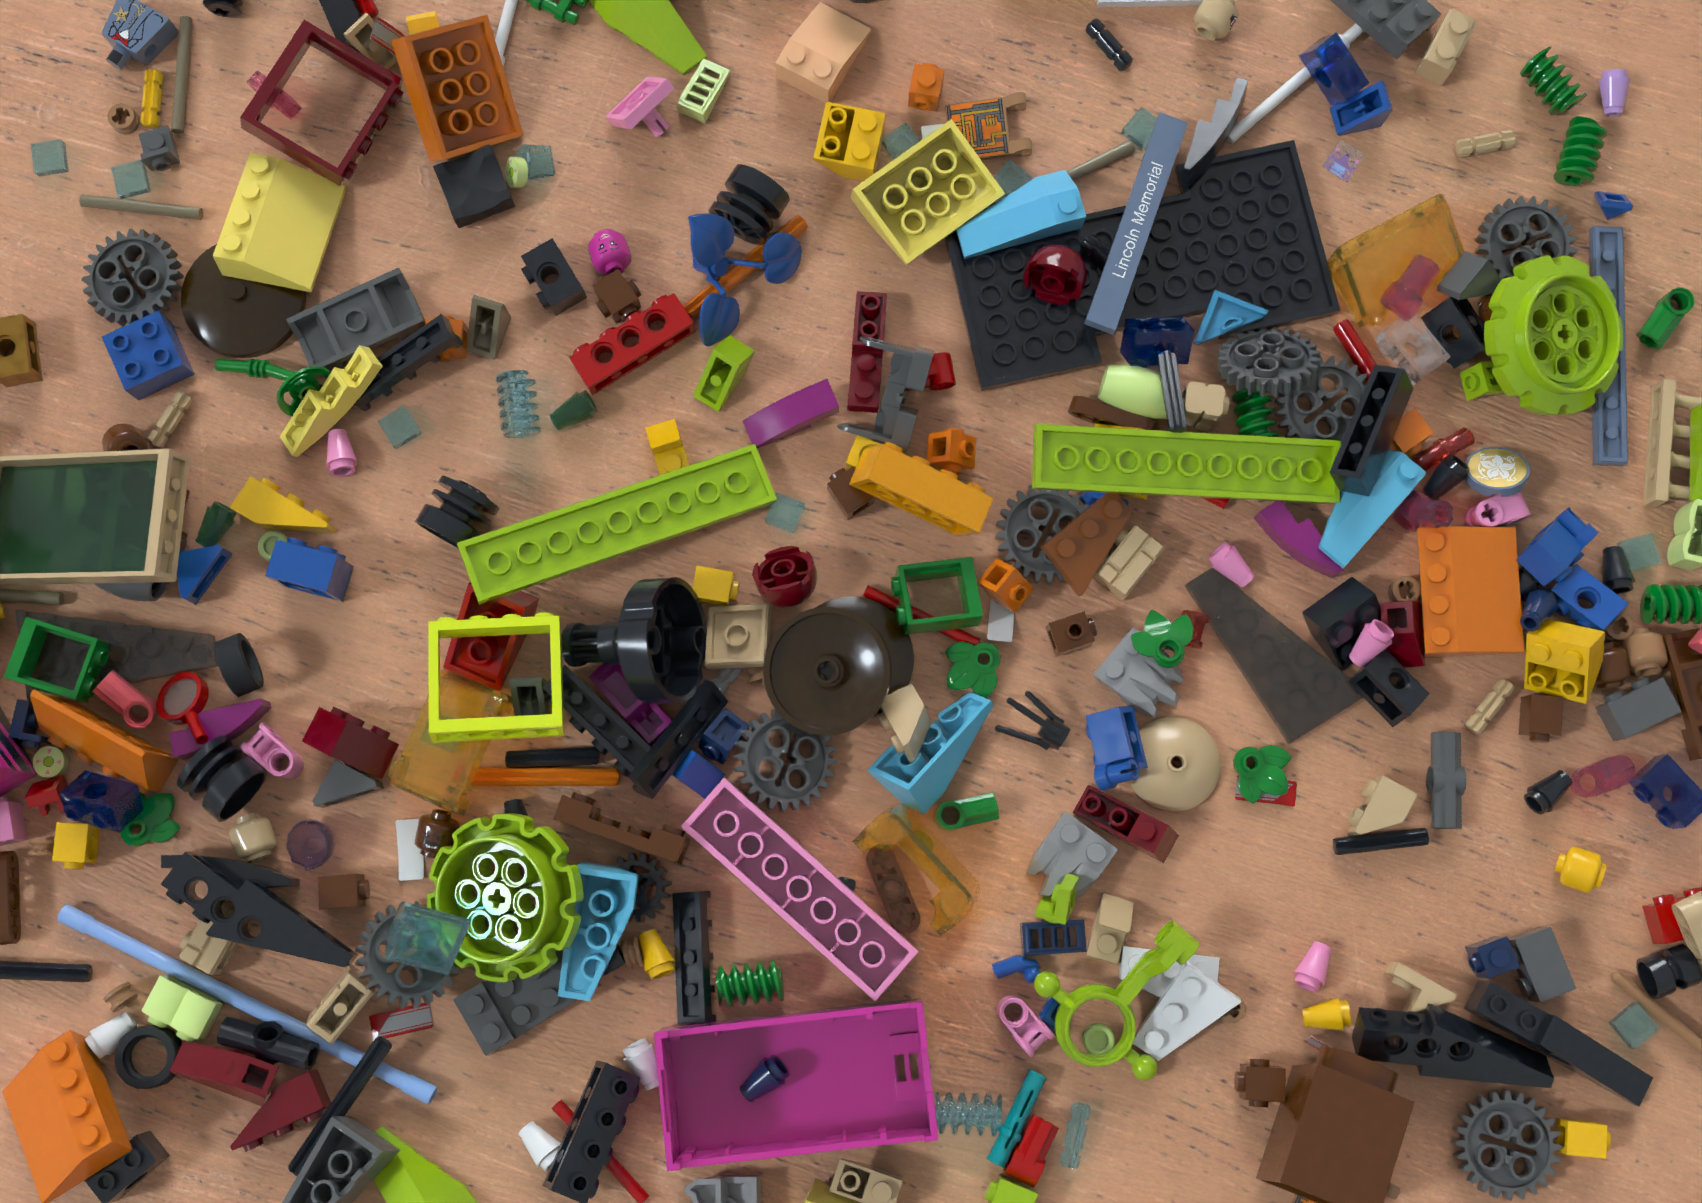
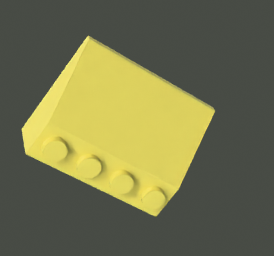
(926, 192)
(278, 224)

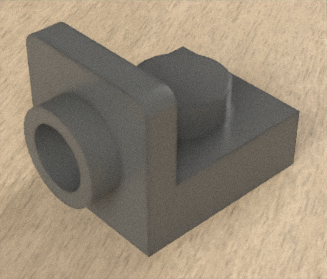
(159, 149)

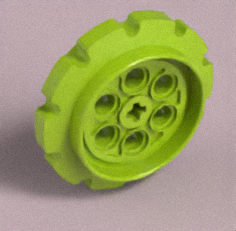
(1553, 335)
(554, 883)

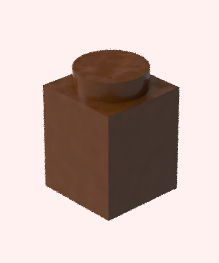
(1337, 1130)

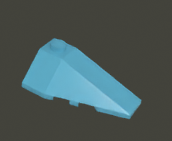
(1032, 212)
(1360, 516)
(942, 751)
(604, 915)

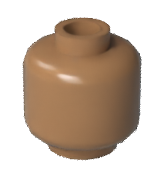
(1645, 652)

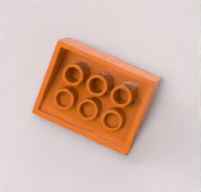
(457, 88)
(1470, 591)
(102, 742)
(65, 1116)

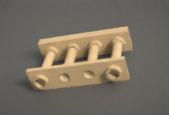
(1659, 444)

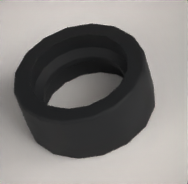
(238, 664)
(123, 1056)

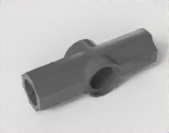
(1446, 780)

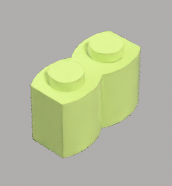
(1686, 546)
(182, 1008)

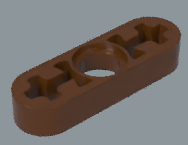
(1105, 414)
(9, 898)
(895, 914)

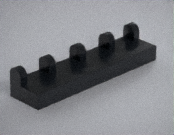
(408, 356)
(677, 739)
(692, 957)

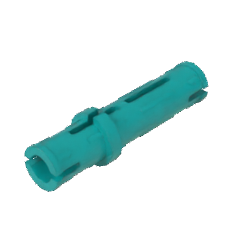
(1016, 1118)

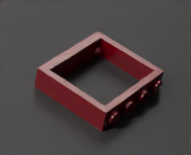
(307, 36)

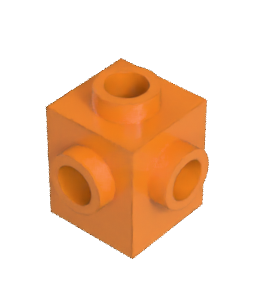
(951, 450)

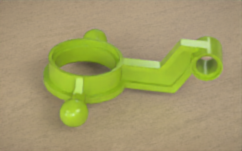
(1173, 945)

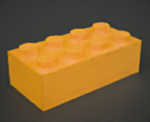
(921, 489)

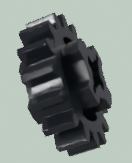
(650, 879)

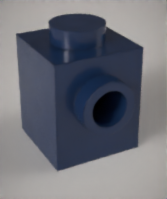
(1491, 957)

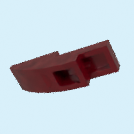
(867, 360)

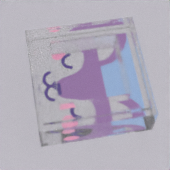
(1343, 160)

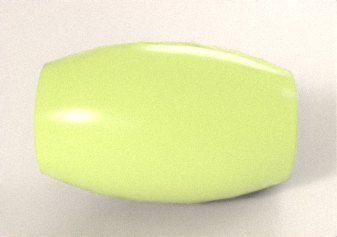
(1133, 390)

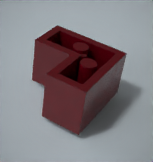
(347, 740)

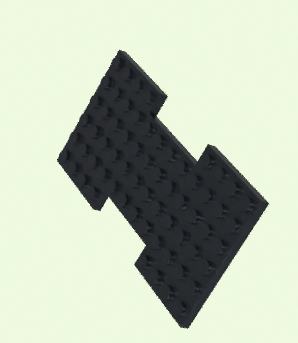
(1232, 231)

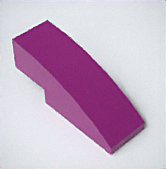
(791, 414)
(1296, 539)
(644, 717)
(224, 721)

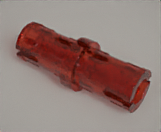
(1443, 448)

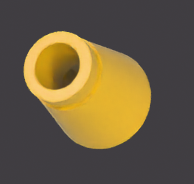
(655, 955)
(1327, 1015)

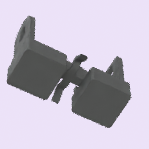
(909, 371)

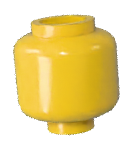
(1580, 869)

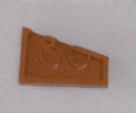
(1086, 540)

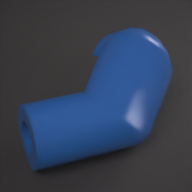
(1019, 964)

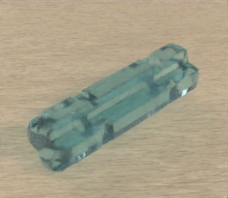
(1075, 1135)

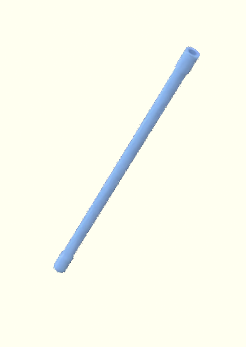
(89, 925)

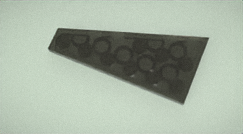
(134, 651)
(1282, 669)

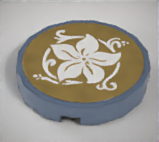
(1497, 471)

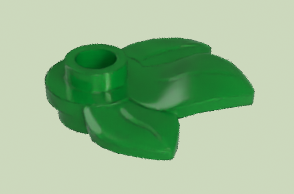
(1162, 635)
(968, 669)
(1266, 773)
(154, 821)

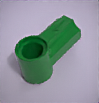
(1665, 318)
(969, 811)

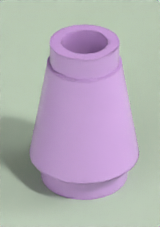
(1613, 91)

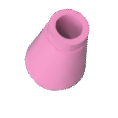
(340, 455)
(1231, 564)
(1371, 642)
(1313, 968)

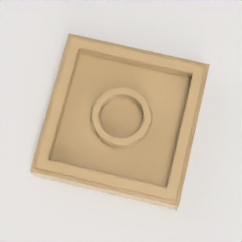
(737, 636)

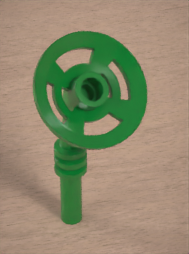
(295, 383)

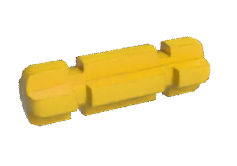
(151, 98)

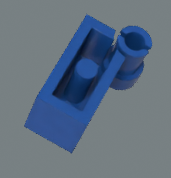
(1557, 547)
(1115, 746)

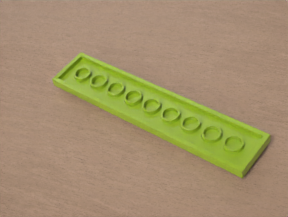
(1183, 464)
(616, 523)

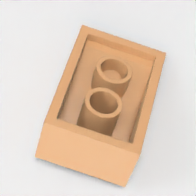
(821, 52)

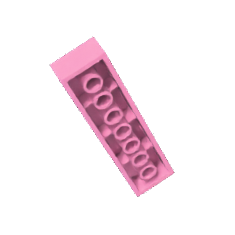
(800, 889)

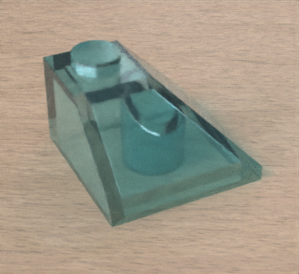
(425, 938)

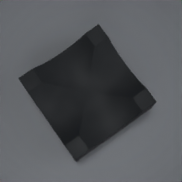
(474, 186)

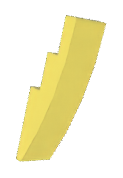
(324, 408)

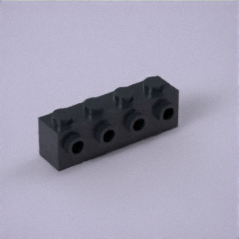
(1371, 430)
(605, 725)
(592, 1132)

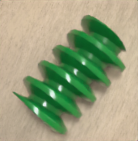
(1551, 83)
(1580, 152)
(1253, 414)
(1671, 602)
(749, 983)

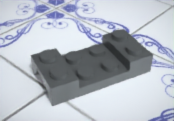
(1391, 22)
(357, 317)
(508, 1009)

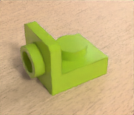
(1479, 381)
(1061, 904)

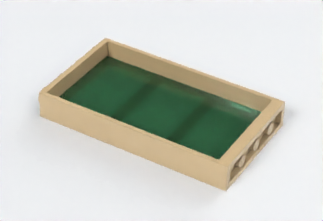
(92, 517)

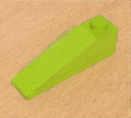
(654, 27)
(415, 1179)

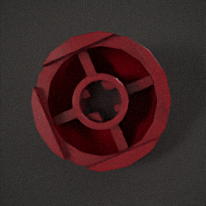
(1056, 274)
(786, 576)

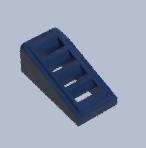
(1027, 943)

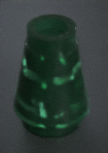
(574, 410)
(215, 524)

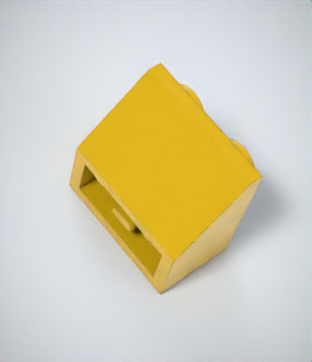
(850, 140)
(1563, 660)

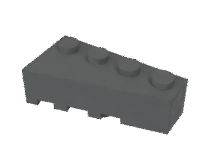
(341, 1163)

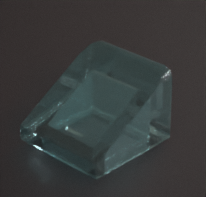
(538, 160)

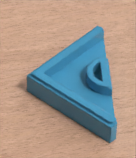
(1226, 315)

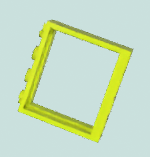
(495, 727)

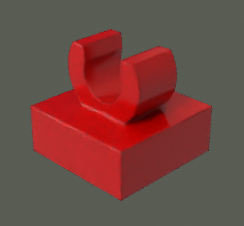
(46, 792)

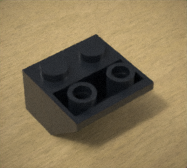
(1340, 618)

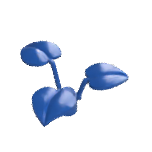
(709, 240)

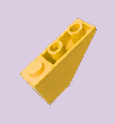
(273, 511)

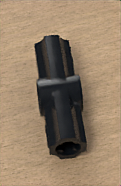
(268, 1043)

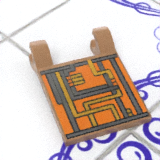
(986, 125)

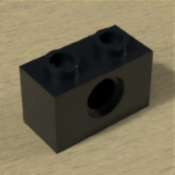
(548, 260)
(1470, 327)
(1389, 688)
(127, 1171)

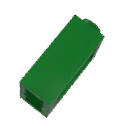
(968, 588)
(28, 651)

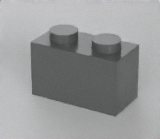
(1637, 709)
(1541, 965)

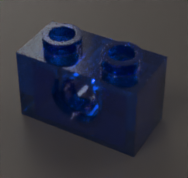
(1334, 69)
(1143, 333)
(1686, 795)
(101, 801)

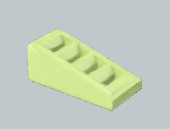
(694, 110)

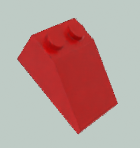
(489, 657)

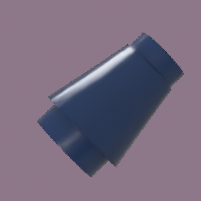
(1538, 608)
(765, 1078)

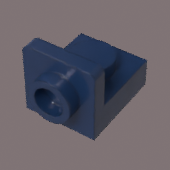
(25, 725)
(722, 735)

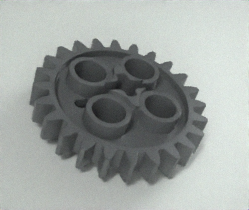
(1514, 220)
(156, 262)
(1268, 361)
(1333, 416)
(1021, 521)
(758, 749)
(375, 965)
(1498, 1172)

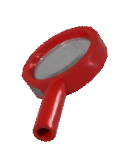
(181, 702)

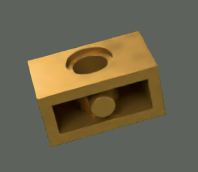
(24, 363)

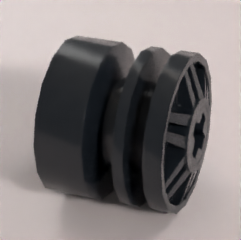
(750, 203)
(457, 513)
(221, 778)

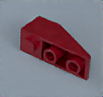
(1126, 823)
(225, 1071)
(287, 1104)

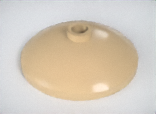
(1181, 787)

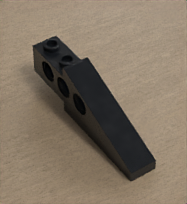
(281, 924)
(1558, 1041)
(1447, 1047)

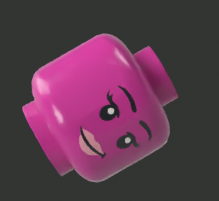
(609, 251)

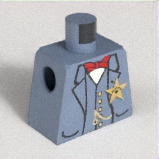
(136, 33)

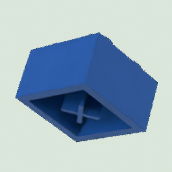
(148, 355)
(310, 570)

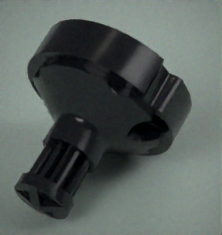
(654, 641)

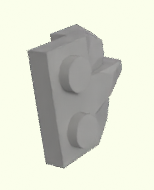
(1138, 678)
(1070, 850)
(726, 1189)

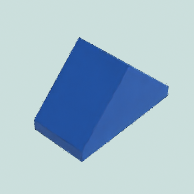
(1362, 111)
(198, 570)
(698, 774)

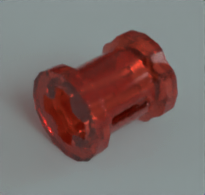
(1198, 621)

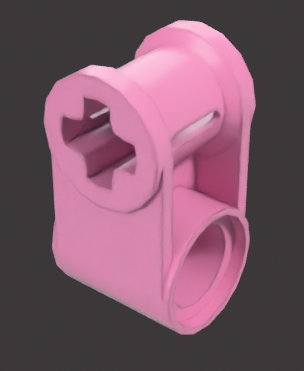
(1498, 511)
(268, 750)
(1027, 1028)

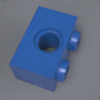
(1582, 585)

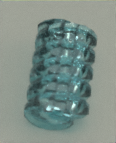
(516, 404)
(968, 1113)

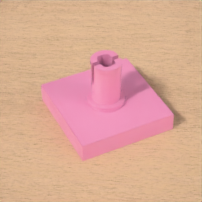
(641, 105)

